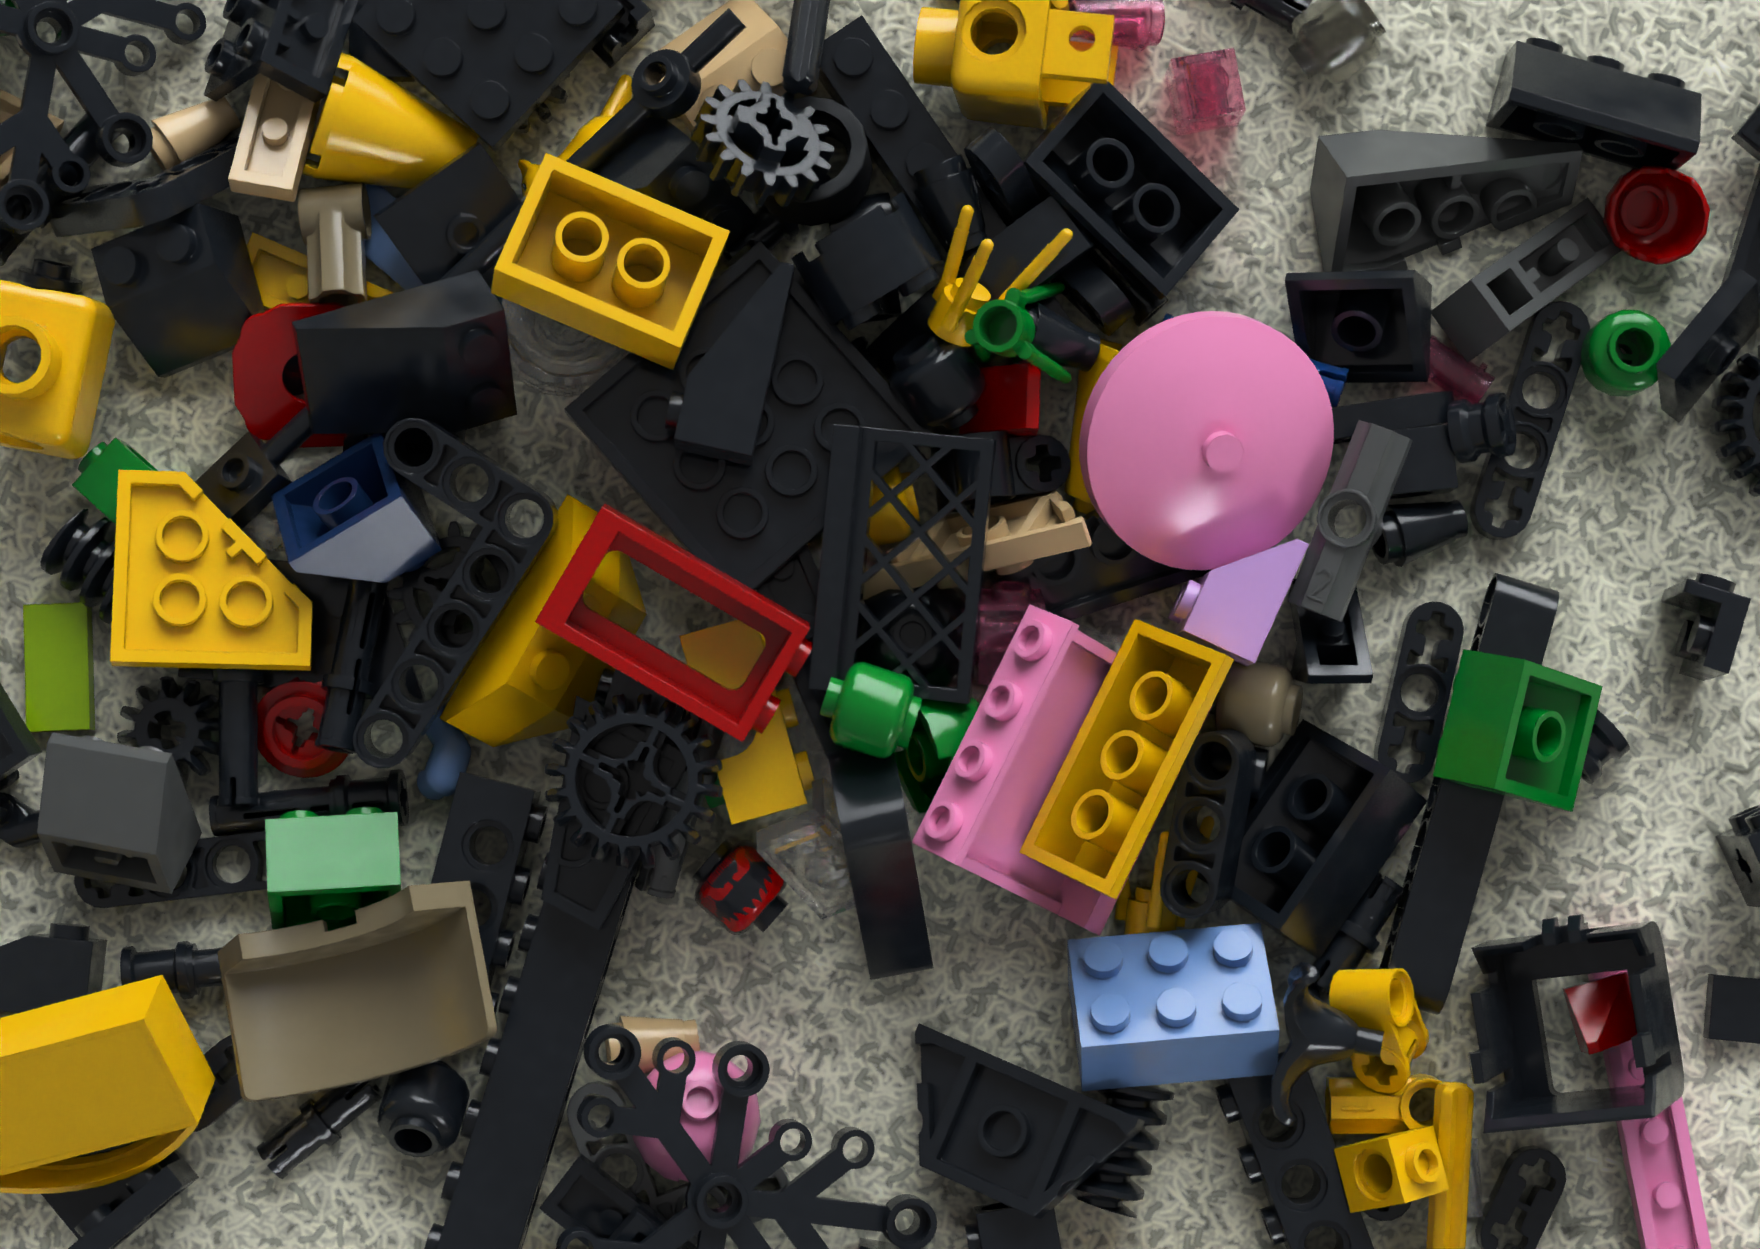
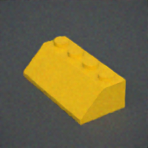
(1126, 757)

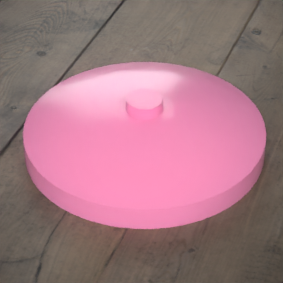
(1206, 440)

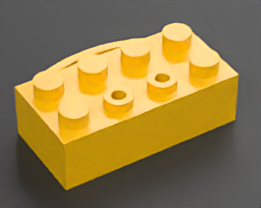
(94, 1079)

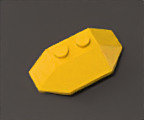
(526, 674)

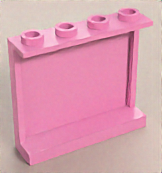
(1013, 761)

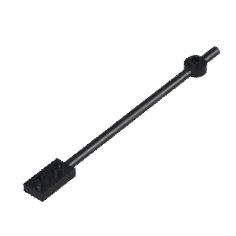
(251, 469)

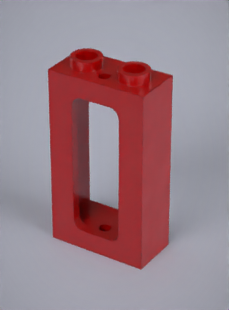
(725, 708)

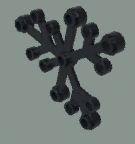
(32, 130)
(793, 1207)

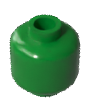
(1641, 339)
(871, 710)

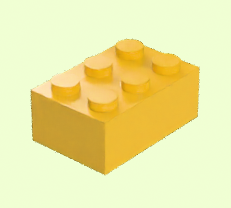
(608, 261)

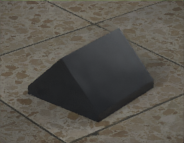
(1364, 322)

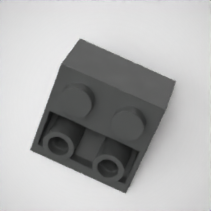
(115, 813)

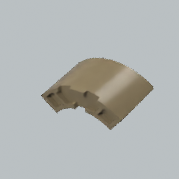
(358, 999)

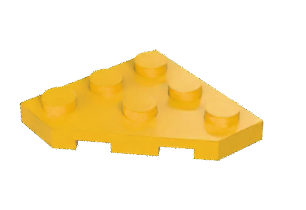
(197, 586)

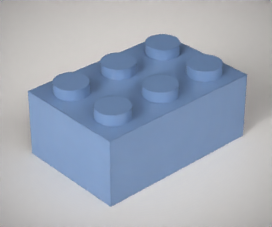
(1172, 1007)

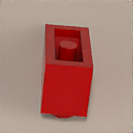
(1008, 401)

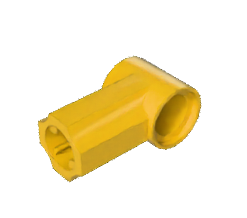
(1360, 1110)

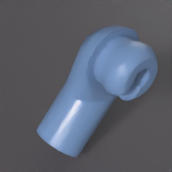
(447, 759)

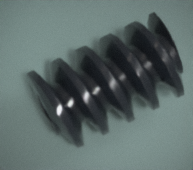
(84, 561)
(1112, 1181)

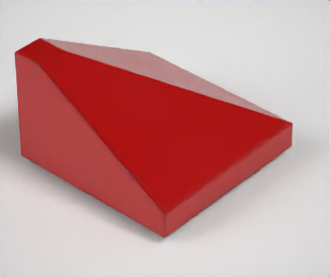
(1601, 1012)

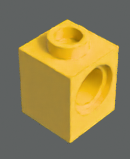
(1391, 1169)

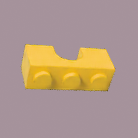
(768, 772)

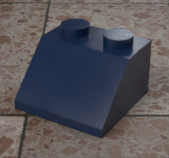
(355, 518)

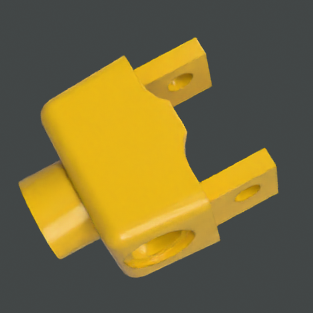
(1028, 77)
(59, 402)

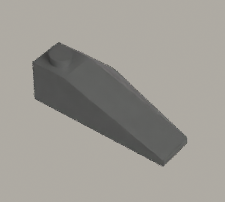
(1408, 191)

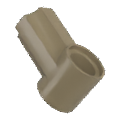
(334, 229)

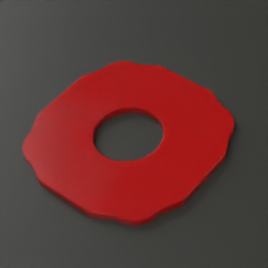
(258, 367)

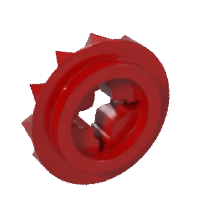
(278, 734)

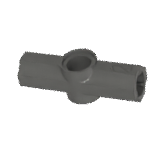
(1366, 480)

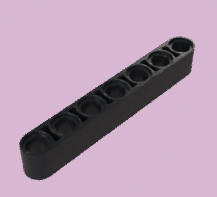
(1460, 818)

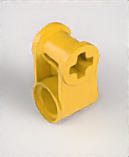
(1384, 1003)

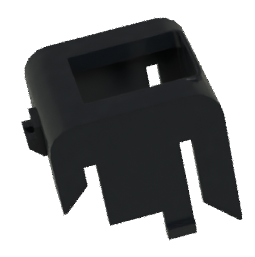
(1514, 1034)

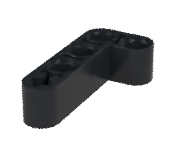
(880, 862)

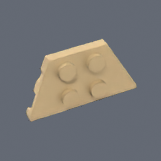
(1016, 536)

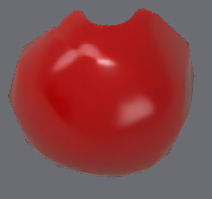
(1656, 214)

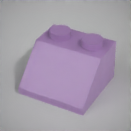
(1238, 602)

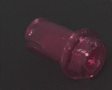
(1455, 374)

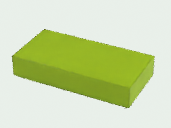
(59, 667)

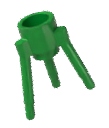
(1010, 330)

